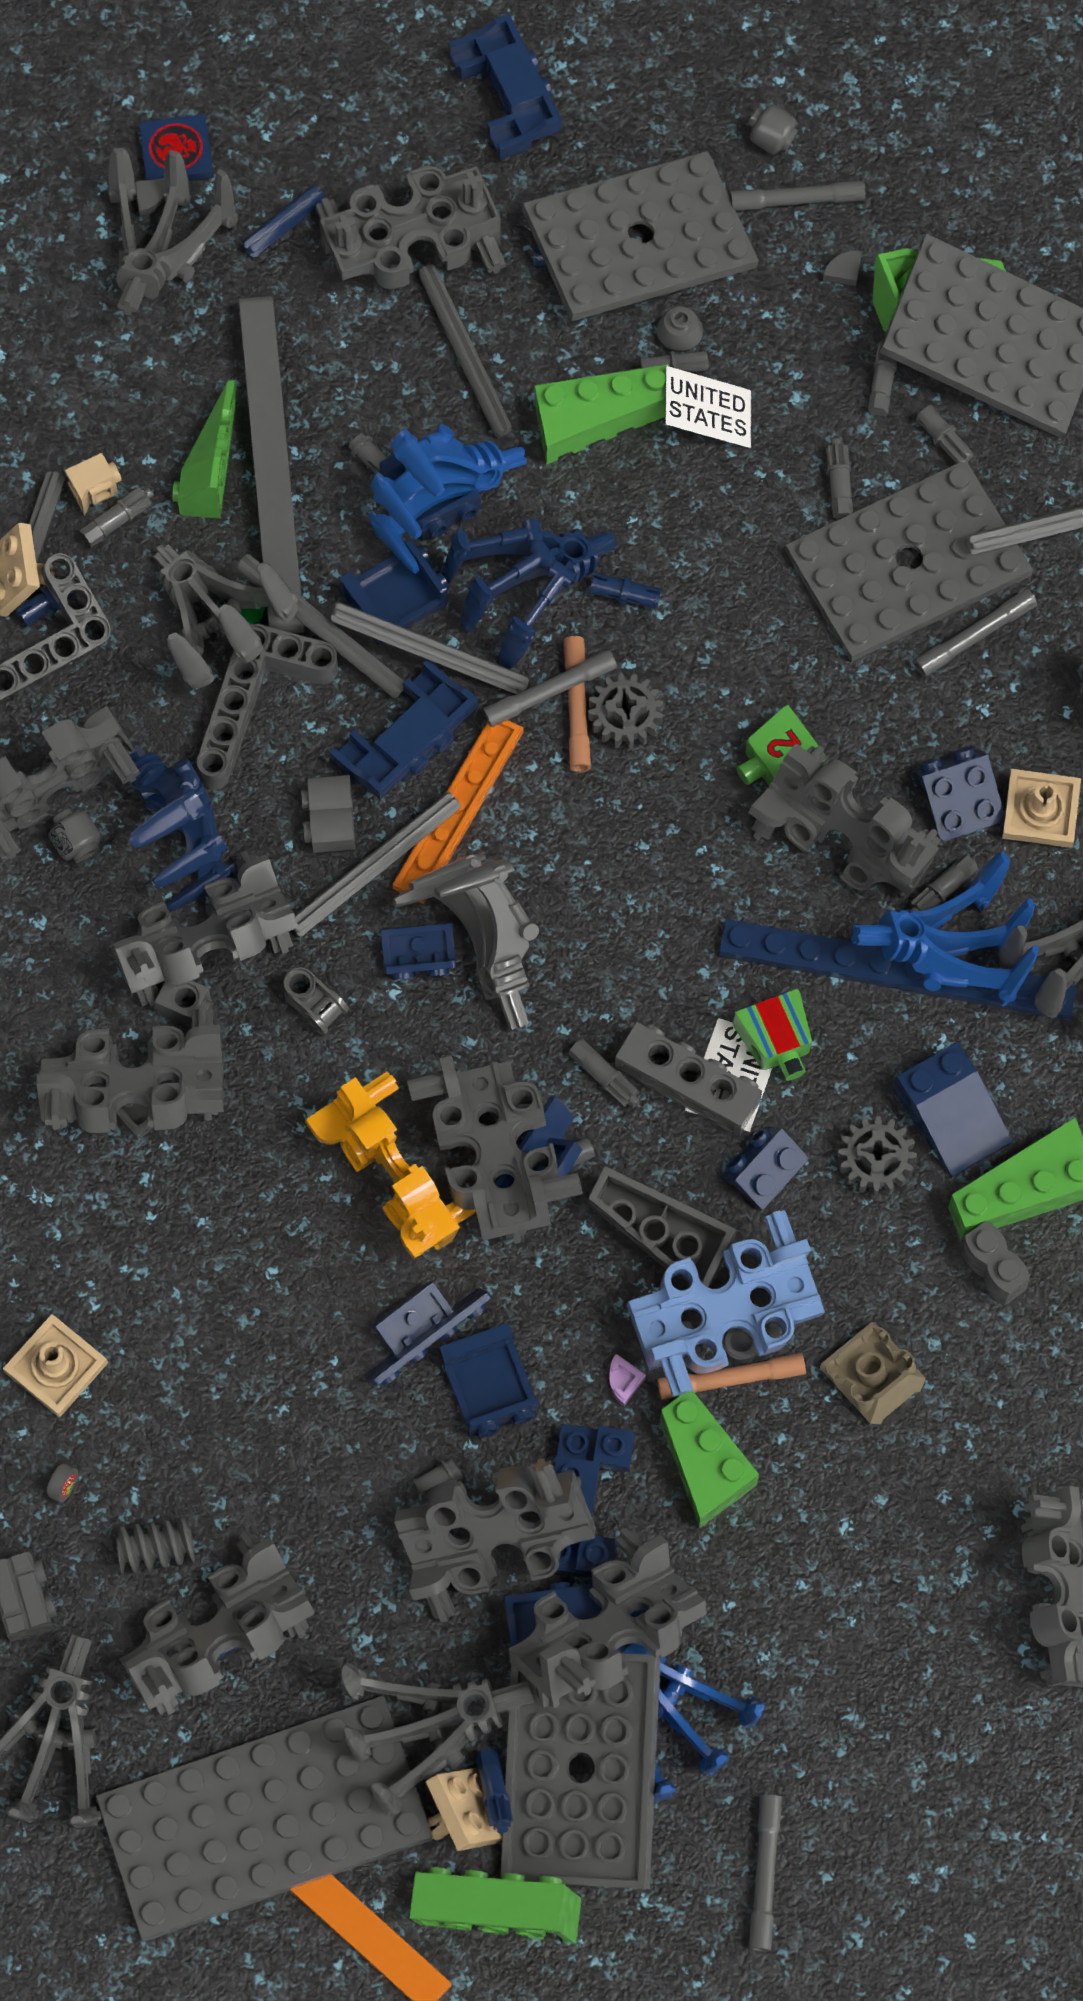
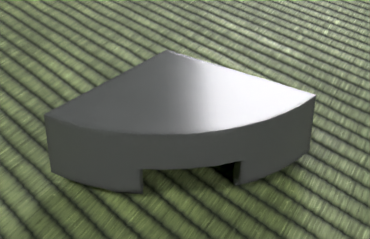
(149, 195)
(844, 268)

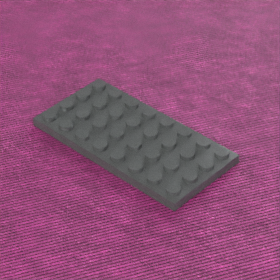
(258, 1820)

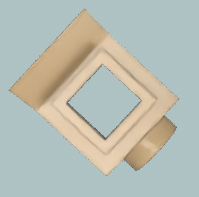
(93, 481)

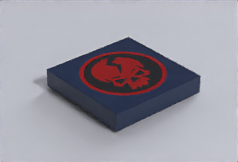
(179, 134)

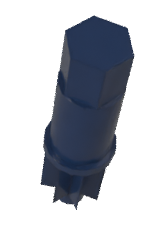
(493, 1787)

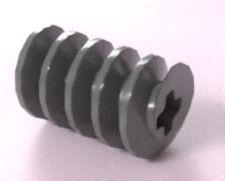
(155, 1545)

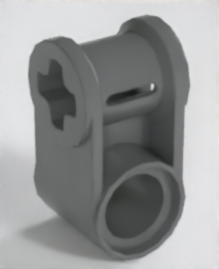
(317, 1005)

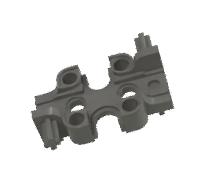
(472, 224)
(78, 760)
(820, 799)
(239, 920)
(189, 1060)
(478, 1093)
(1052, 1535)
(443, 1559)
(619, 1590)
(252, 1613)

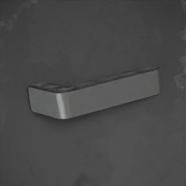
(73, 633)
(246, 693)

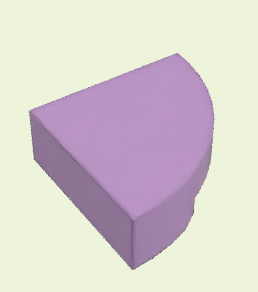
(624, 1379)

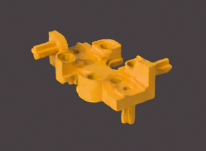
(369, 1136)

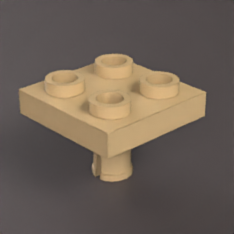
(18, 568)
(1041, 808)
(55, 1365)
(461, 1810)

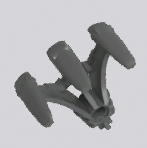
(146, 269)
(188, 581)
(493, 922)
(1053, 989)
(432, 1726)
(52, 1737)

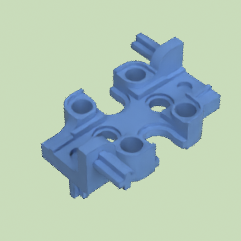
(781, 1273)

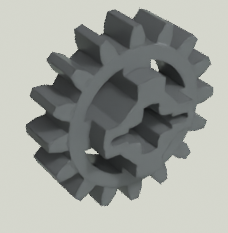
(638, 701)
(862, 1156)

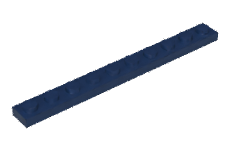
(862, 964)

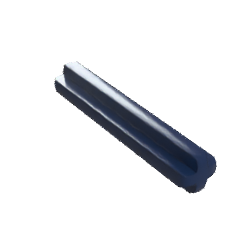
(283, 221)

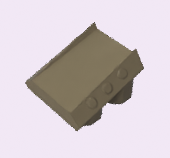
(874, 1373)

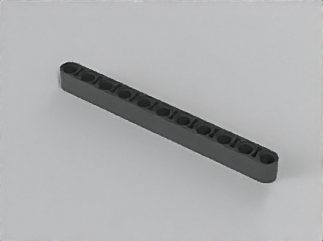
(270, 446)

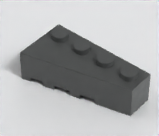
(662, 1225)

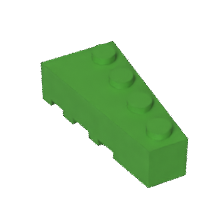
(597, 408)
(1025, 1185)
(495, 1904)

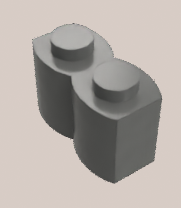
(330, 814)
(989, 1257)

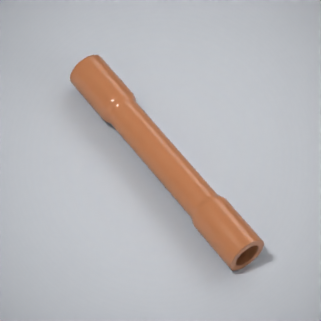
(579, 741)
(773, 1369)

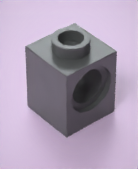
(171, 994)

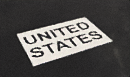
(708, 407)
(732, 1052)

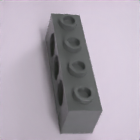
(696, 1096)

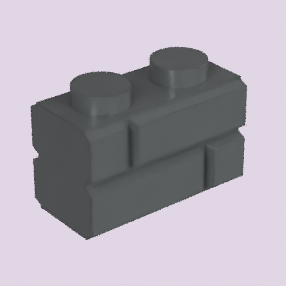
(22, 1598)

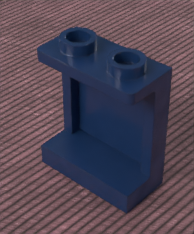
(443, 515)
(396, 592)
(489, 1381)

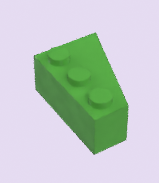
(706, 1457)

